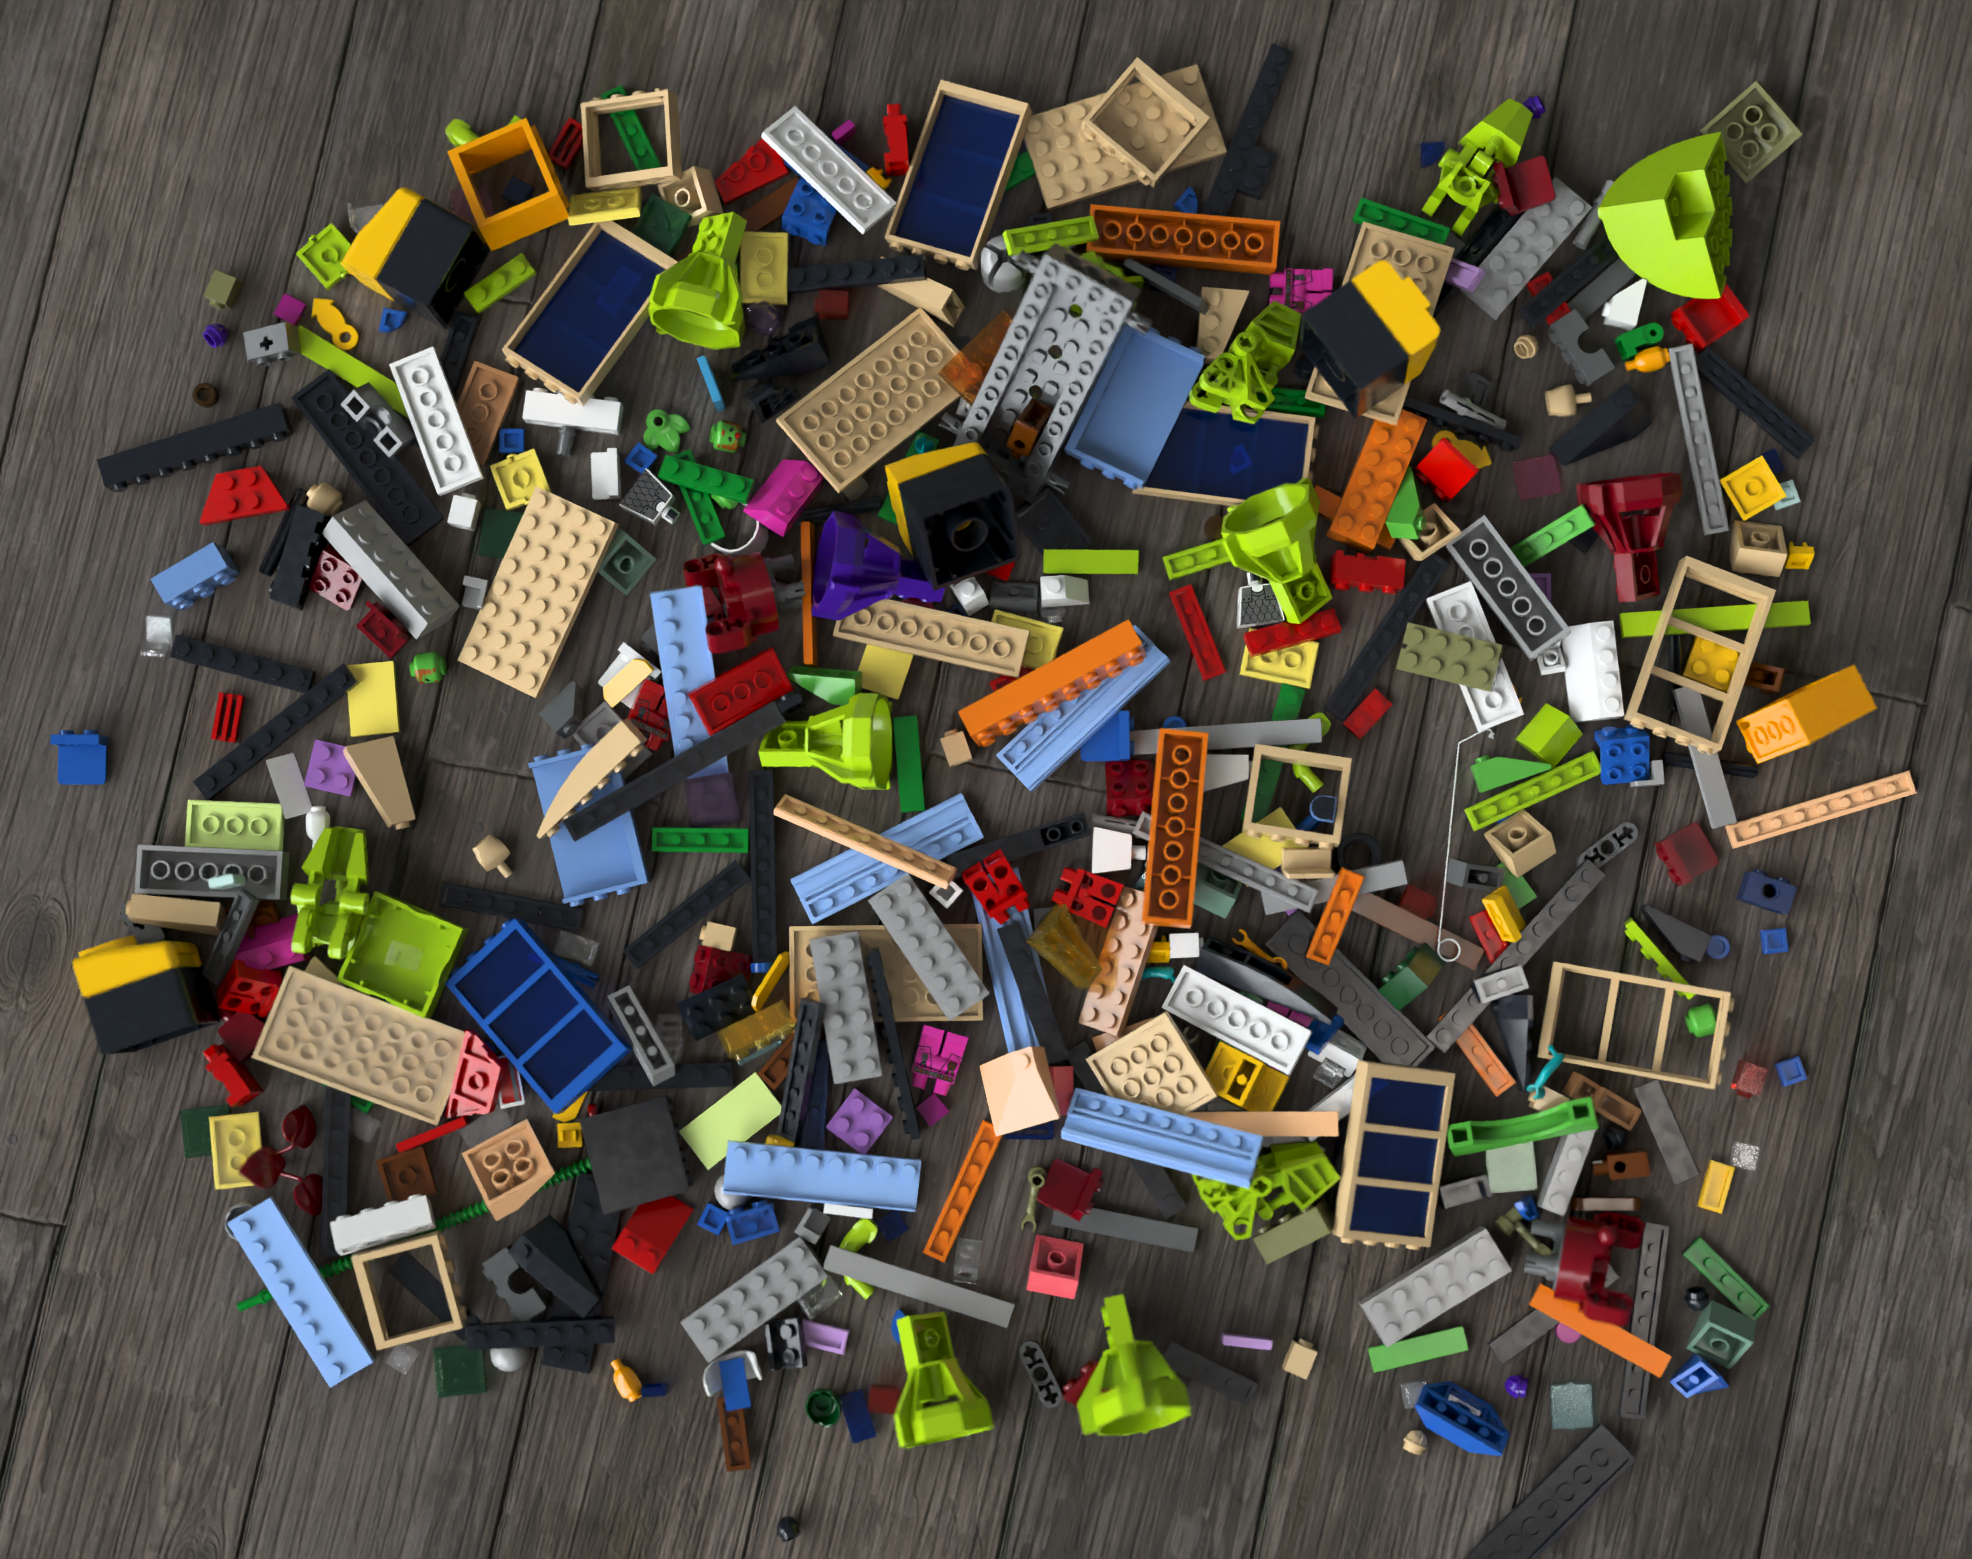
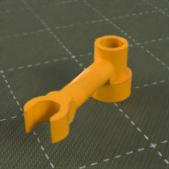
(1252, 947)

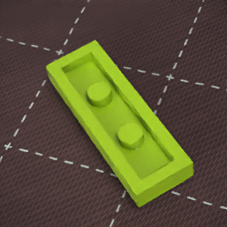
(500, 283)

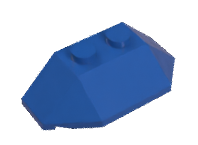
(1462, 1418)

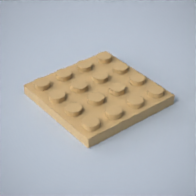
(1153, 1068)

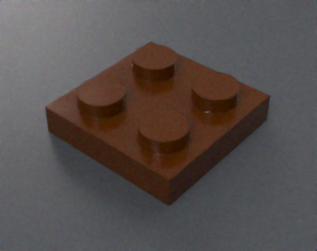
(407, 1175)

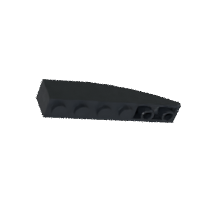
(1024, 843)
(1263, 979)

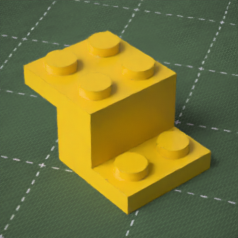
(1245, 1079)

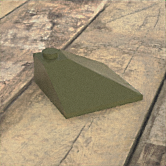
(1753, 130)

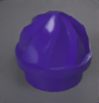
(1535, 106)
(215, 335)
(1517, 1386)

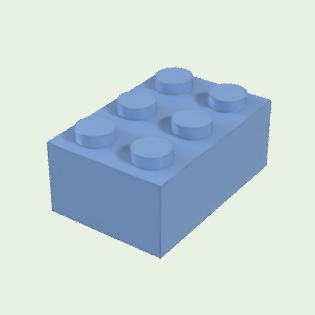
(195, 576)

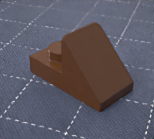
(1764, 678)
(265, 913)

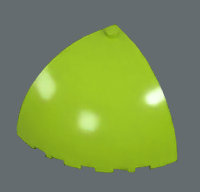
(1674, 218)

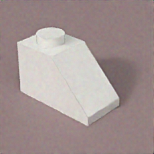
(1624, 307)
(1063, 591)

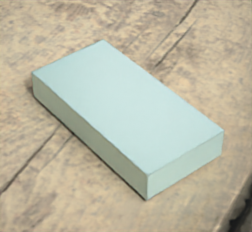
(227, 881)

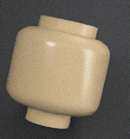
(324, 499)

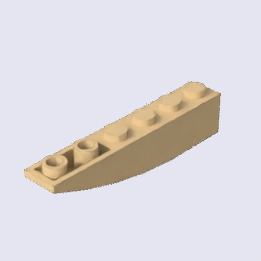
(593, 773)

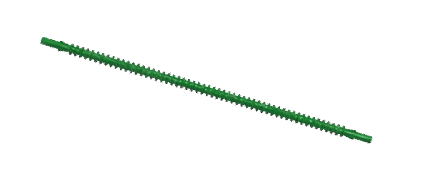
(265, 1296)

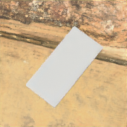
(289, 785)

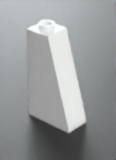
(1225, 770)

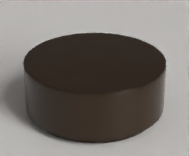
(205, 395)
(1213, 527)

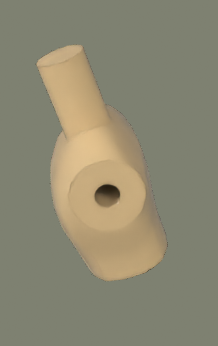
(1563, 401)
(492, 854)

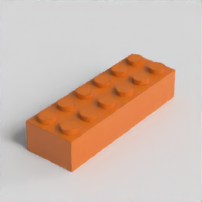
(1375, 481)

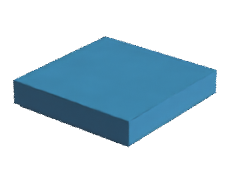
(711, 383)

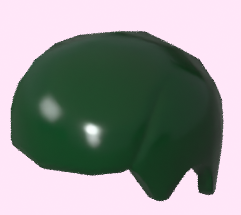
(823, 1407)

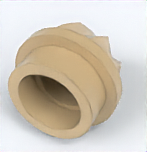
(1526, 346)
(1415, 1442)

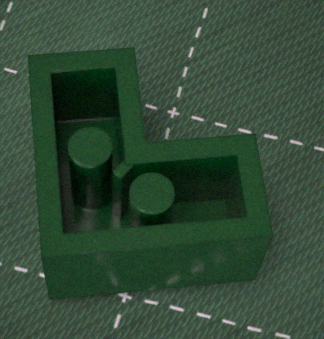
(1412, 976)

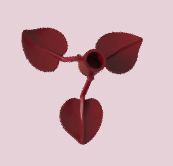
(267, 1164)

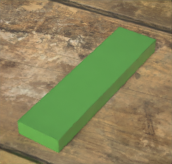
(1553, 535)
(1418, 1348)

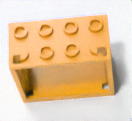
(523, 218)
(1806, 714)

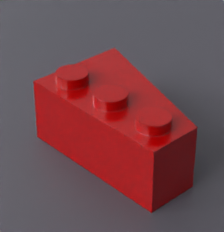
(1367, 572)

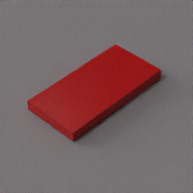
(740, 691)

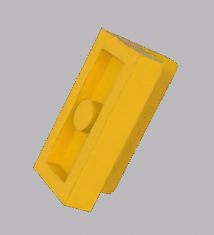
(1504, 914)

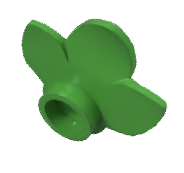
(667, 433)

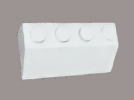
(1592, 672)

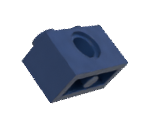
(1752, 892)

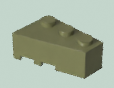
(1294, 1230)

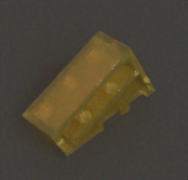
(1064, 947)
(756, 1031)

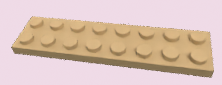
(937, 636)

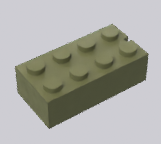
(1450, 657)

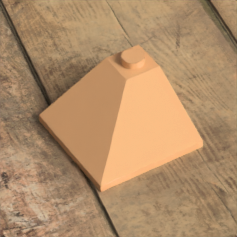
(1019, 1090)
(509, 1168)

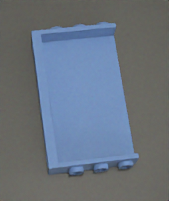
(1135, 405)
(602, 860)

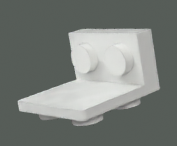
(624, 658)

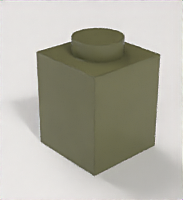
(222, 290)

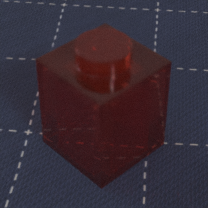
(832, 304)
(1418, 902)
(1748, 1079)
(884, 1399)

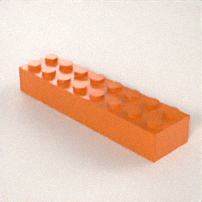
(1185, 239)
(1053, 684)
(1174, 828)

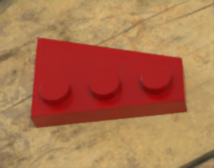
(752, 172)

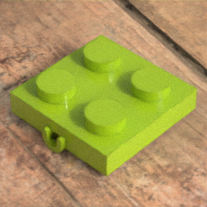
(325, 256)

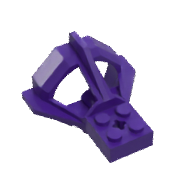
(857, 576)

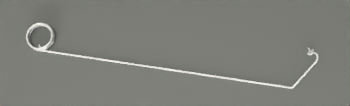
(1439, 943)

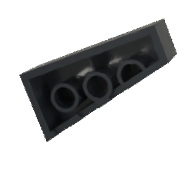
(299, 558)

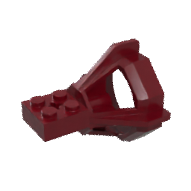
(1636, 535)

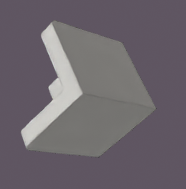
(475, 592)
(1656, 775)
(812, 1224)

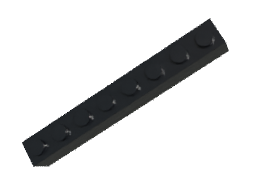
(195, 447)

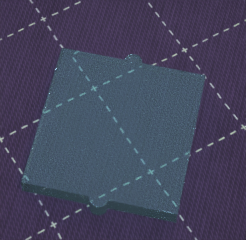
(757, 1054)
(1571, 1406)

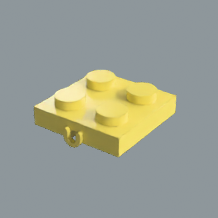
(518, 478)

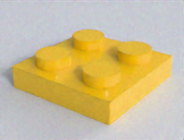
(1752, 488)
(1710, 664)

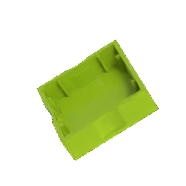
(399, 920)

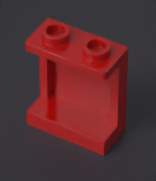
(1709, 319)

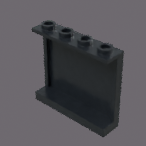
(635, 1154)

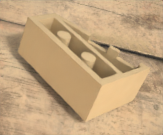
(1219, 321)

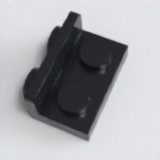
(786, 1343)

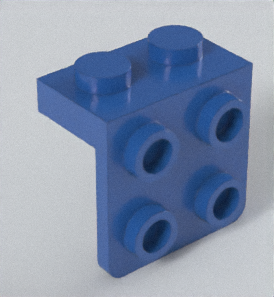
(808, 214)
(1111, 741)
(1623, 754)
(81, 757)
(751, 1223)

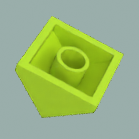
(1549, 735)

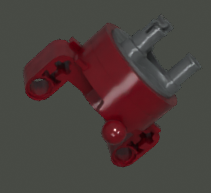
(747, 594)
(1582, 1262)

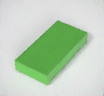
(1518, 888)

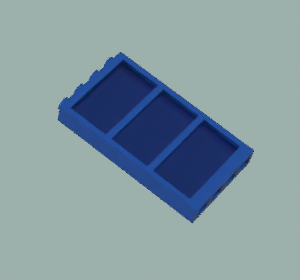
(538, 1015)

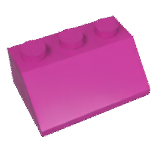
(785, 495)
(271, 946)

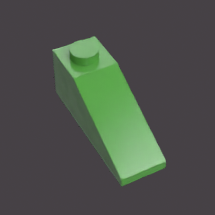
(1407, 514)
(829, 684)
(1501, 771)

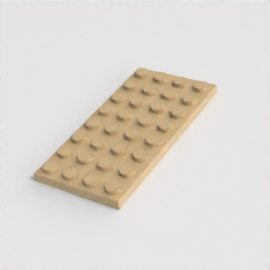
(1138, 120)
(1409, 256)
(874, 401)
(538, 592)
(907, 991)
(361, 1045)

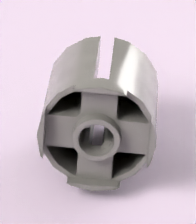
(1002, 278)

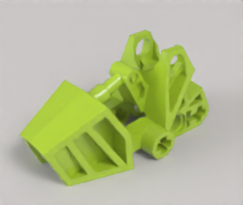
(1501, 134)
(1265, 345)
(337, 856)
(1298, 1168)

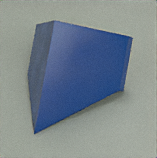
(1697, 1377)

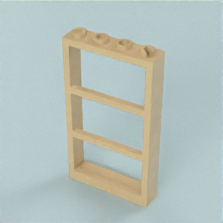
(1731, 584)
(1551, 1013)

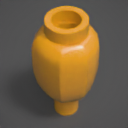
(1649, 360)
(626, 1381)

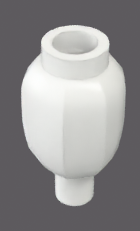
(316, 821)

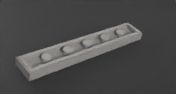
(1706, 766)
(1376, 878)

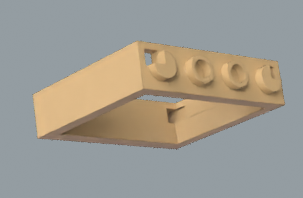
(1170, 96)
(591, 144)
(1305, 758)
(371, 1300)

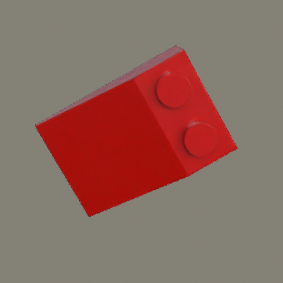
(1445, 470)
(652, 1232)

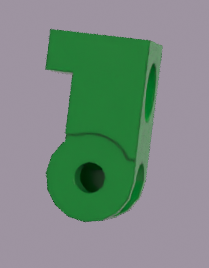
(1640, 337)

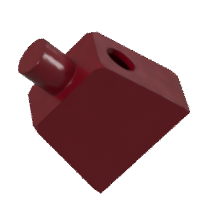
(241, 1032)

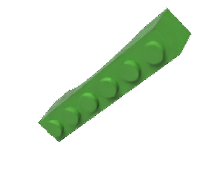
(1561, 1120)

